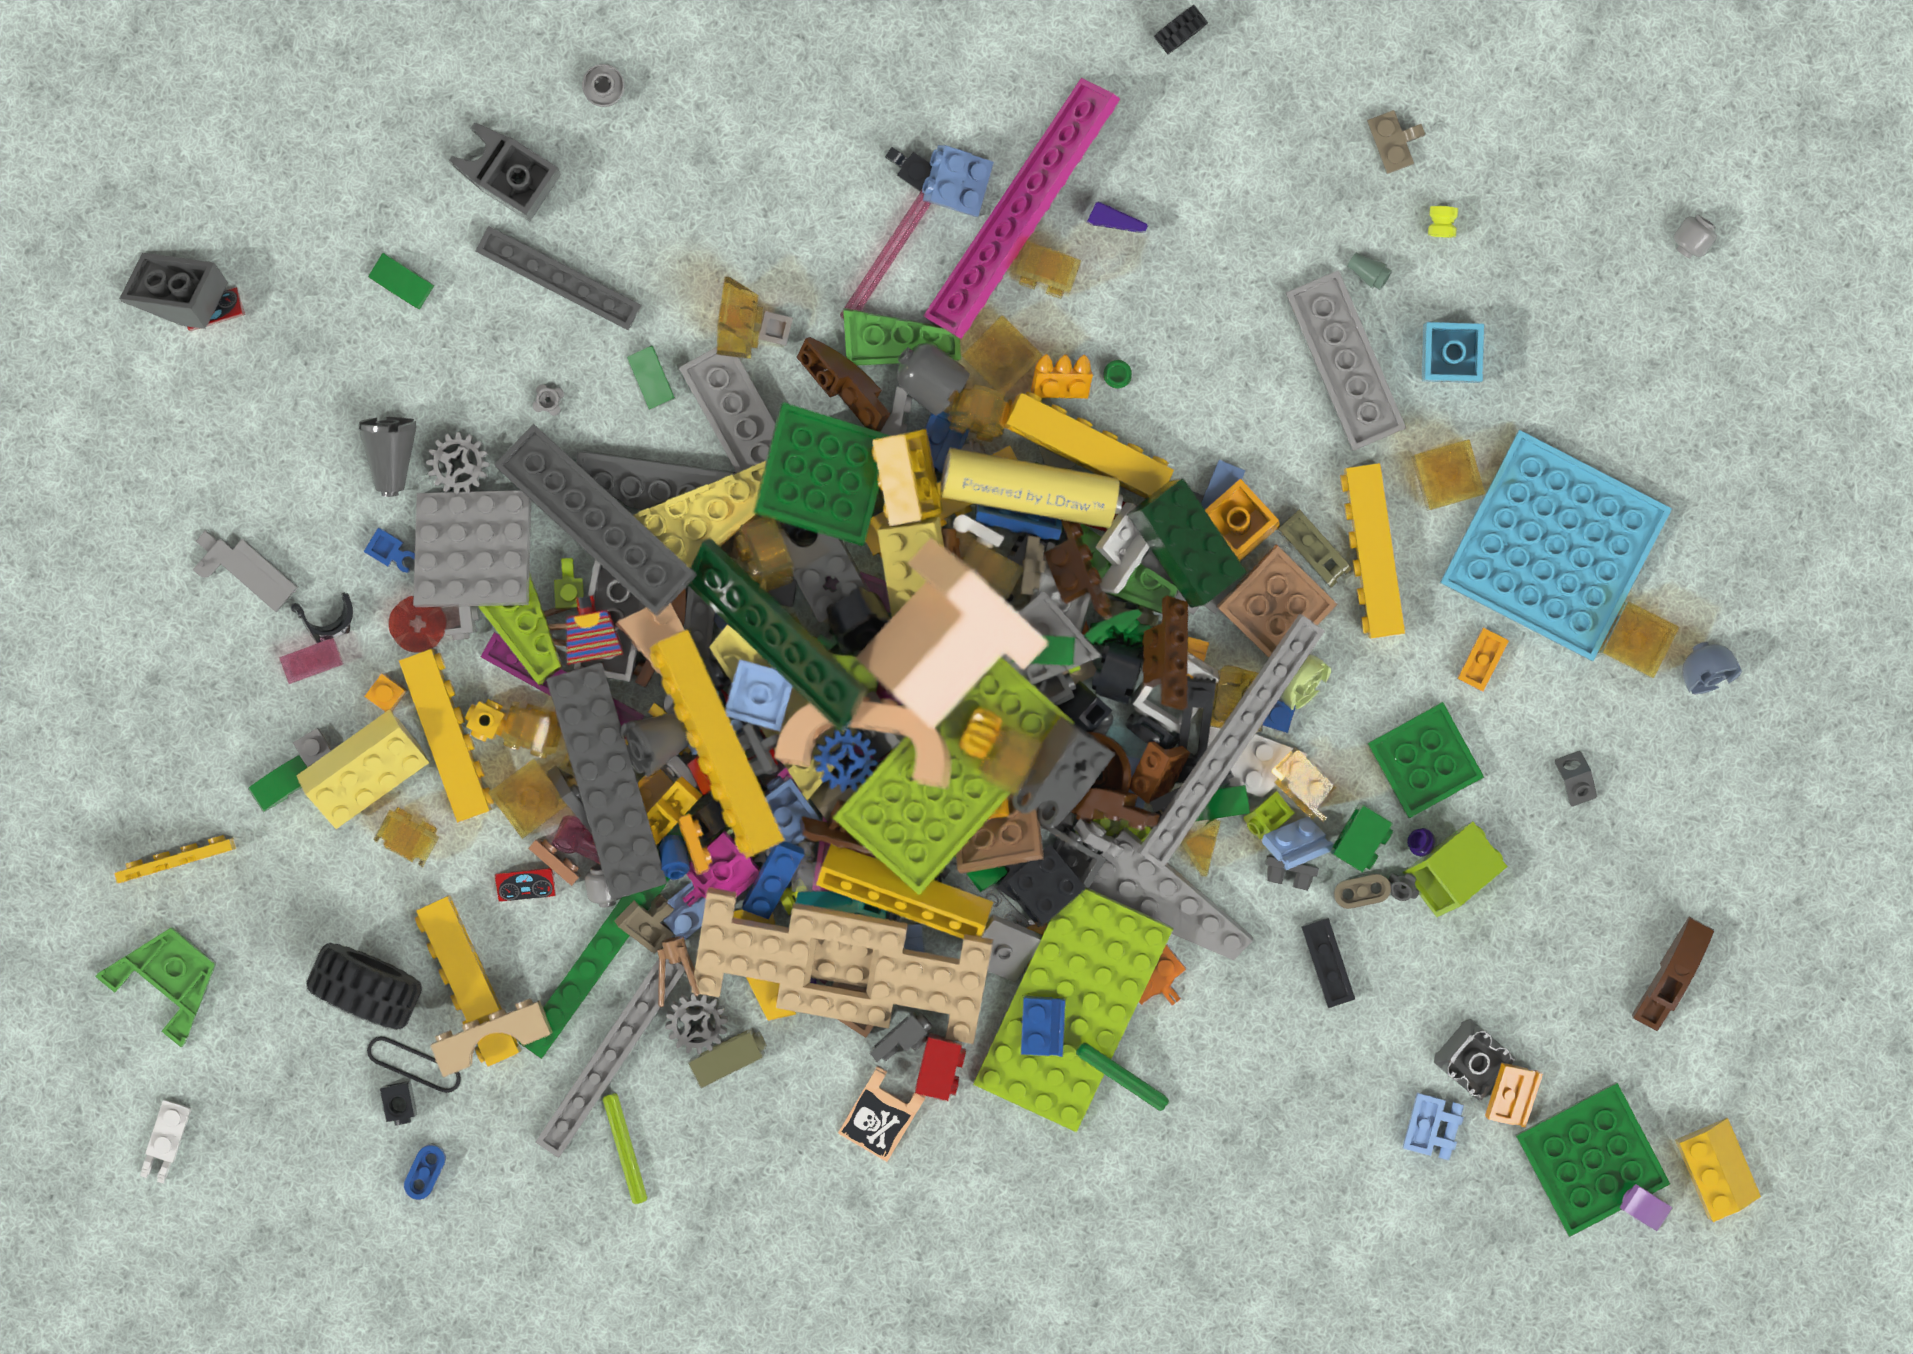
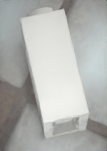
(1195, 668)

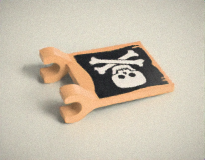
(879, 1118)

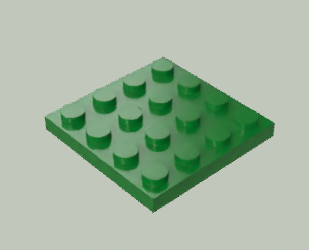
(820, 475)
(1591, 1158)

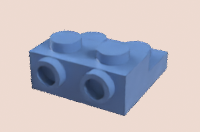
(957, 180)
(787, 808)

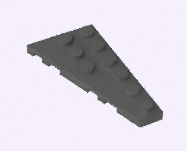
(649, 482)

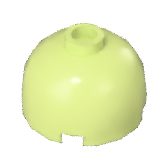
(1303, 685)

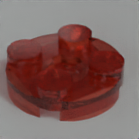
(405, 634)

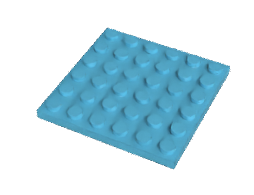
(1555, 545)

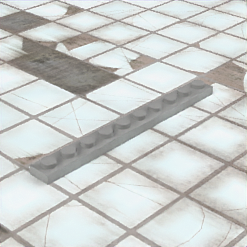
(1230, 741)

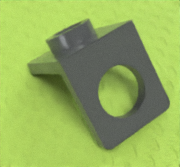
(1578, 782)

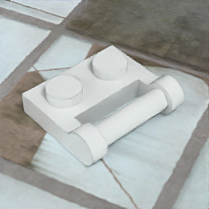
(985, 535)

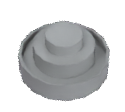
(603, 85)

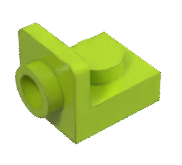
(1268, 815)

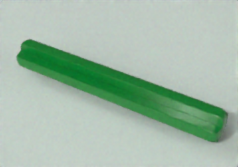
(1122, 1076)

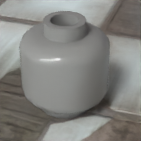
(1695, 236)
(596, 887)

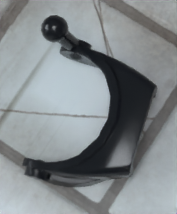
(339, 627)
(1134, 725)

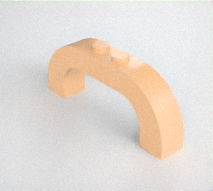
(808, 724)

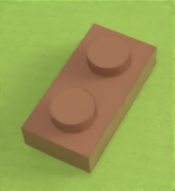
(546, 852)

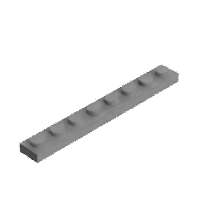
(607, 1059)

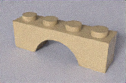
(524, 1023)

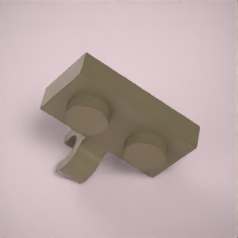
(1393, 141)
(1032, 565)
(647, 925)

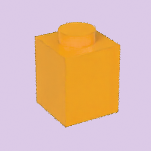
(386, 692)

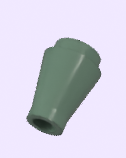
(1370, 271)

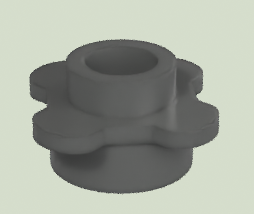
(1400, 892)

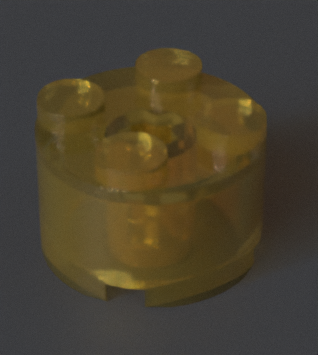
(979, 411)
(532, 729)
(406, 836)

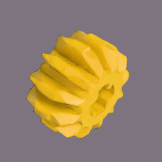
(980, 733)

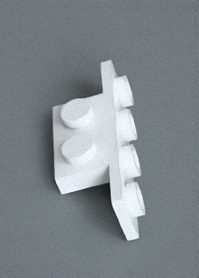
(1123, 549)

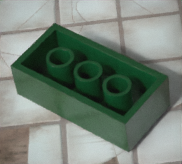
(1186, 543)

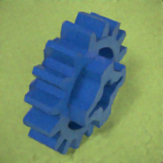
(858, 760)

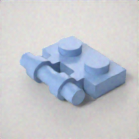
(1425, 1123)

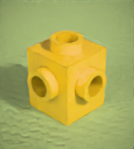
(496, 716)

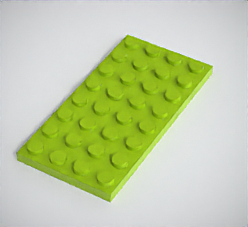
(924, 826)
(1101, 963)

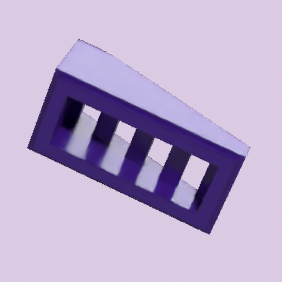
(1108, 217)

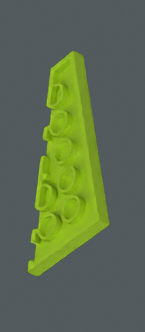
(527, 634)

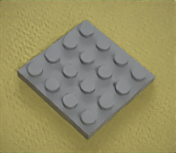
(472, 549)

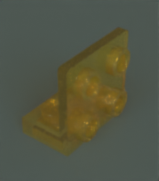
(1303, 783)

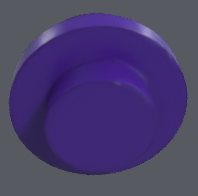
(1421, 842)

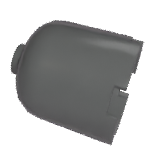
(930, 376)

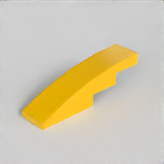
(671, 807)

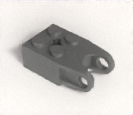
(501, 164)
(817, 561)
(1062, 772)

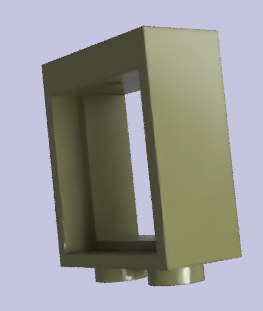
(728, 1057)

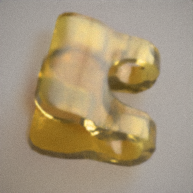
(1229, 690)

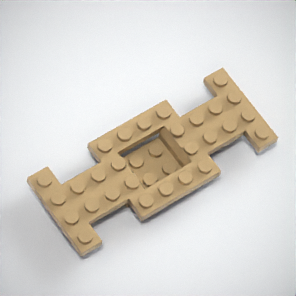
(845, 951)

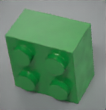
(1361, 838)

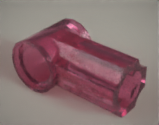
(574, 837)

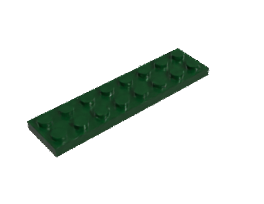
(776, 635)

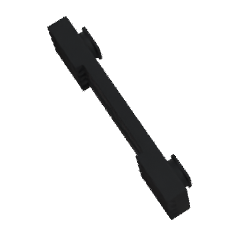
(1199, 695)

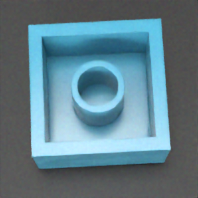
(1452, 352)

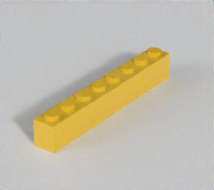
(716, 744)

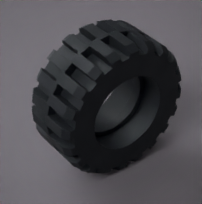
(364, 986)

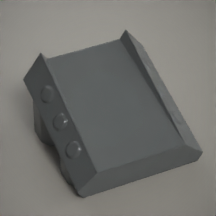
(1473, 1058)

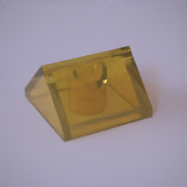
(1200, 844)

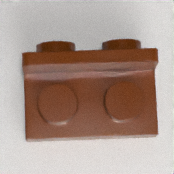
(1158, 771)

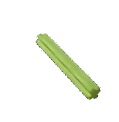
(625, 1148)

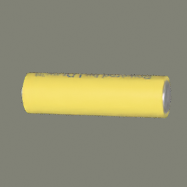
(1030, 488)

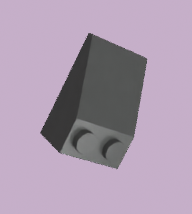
(175, 289)

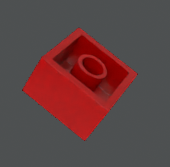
(939, 1066)

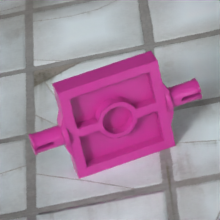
(727, 872)

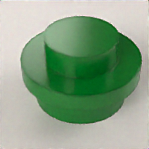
(1117, 374)

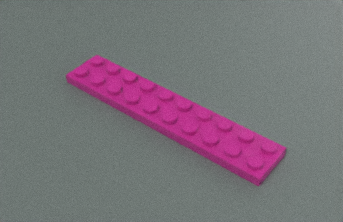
(1021, 207)

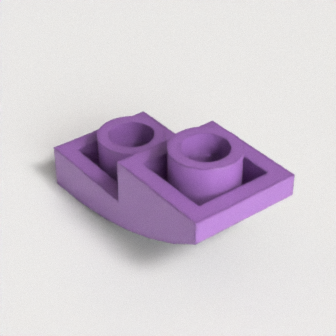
(1645, 1207)

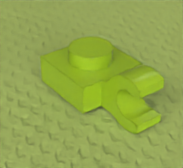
(567, 588)

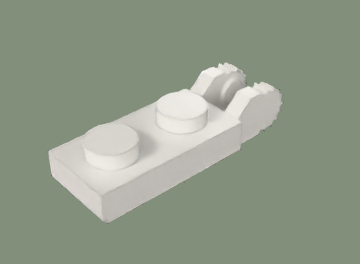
(166, 1137)

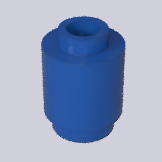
(674, 857)

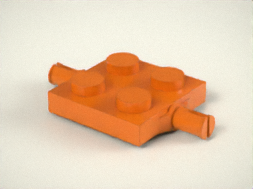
(1163, 976)

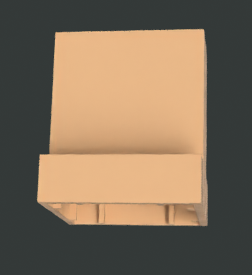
(946, 636)

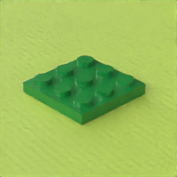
(1425, 760)

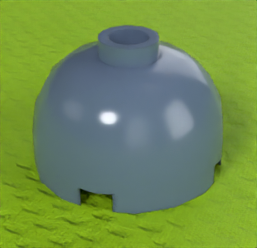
(1708, 667)

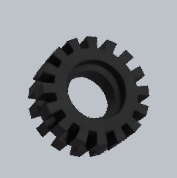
(1180, 29)

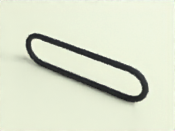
(405, 1073)

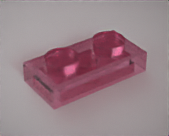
(311, 661)

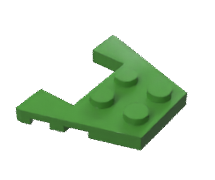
(175, 970)

